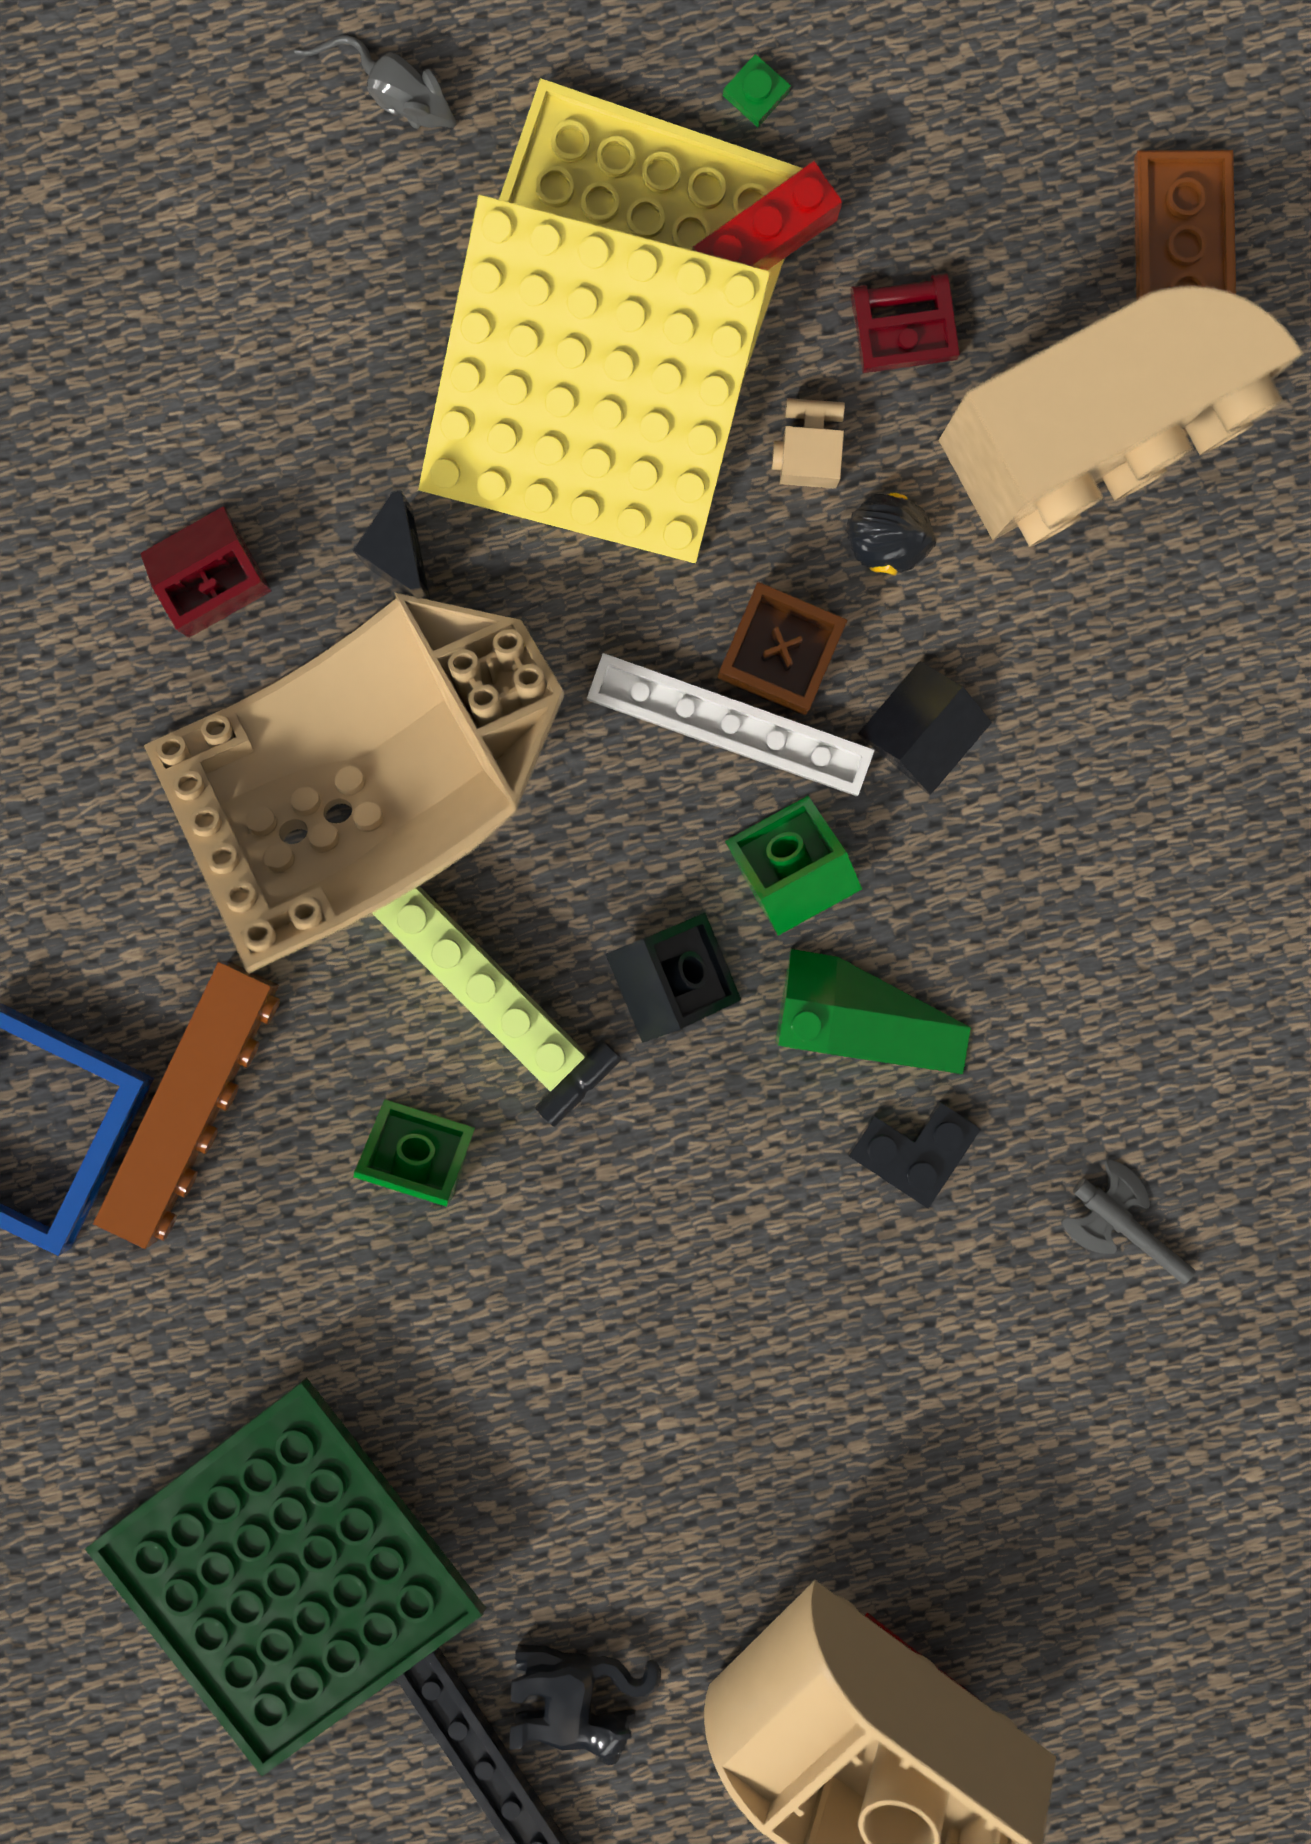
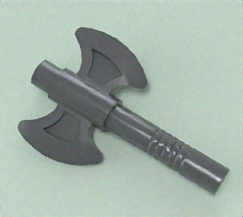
(1110, 1212)

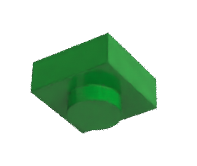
(756, 90)

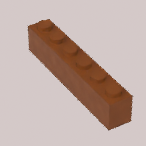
(186, 1105)

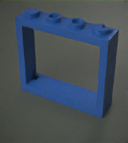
(105, 1145)

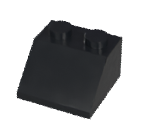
(673, 978)

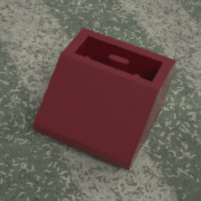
(204, 573)

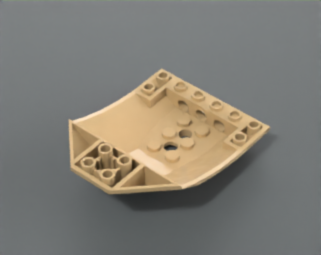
(409, 721)

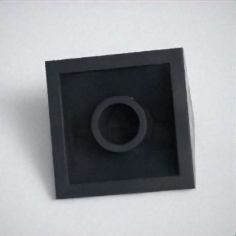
(393, 547)
(926, 726)

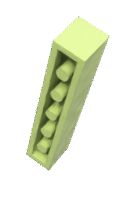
(482, 986)

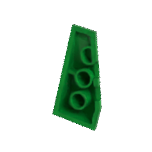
(852, 1014)

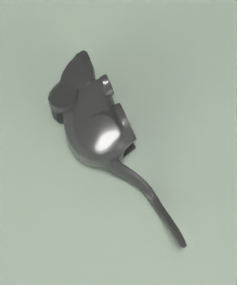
(398, 86)

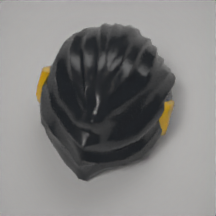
(890, 533)

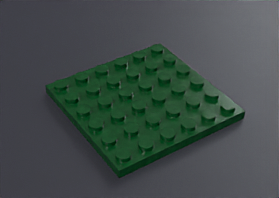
(285, 1577)

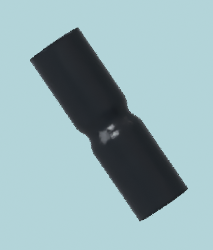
(574, 1087)

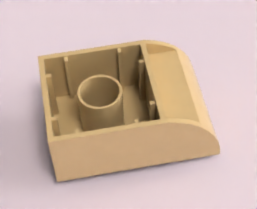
(1115, 407)
(861, 1741)

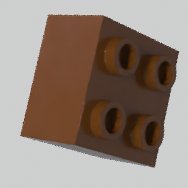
(782, 648)

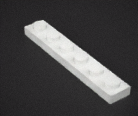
(730, 724)

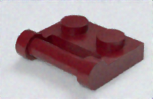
(910, 337)

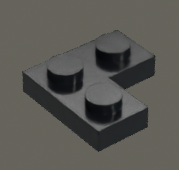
(918, 1165)

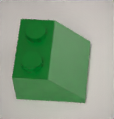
(794, 865)

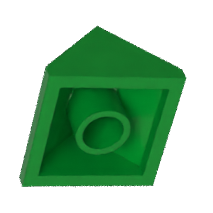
(415, 1153)

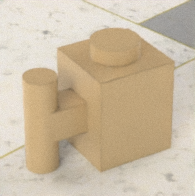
(810, 452)

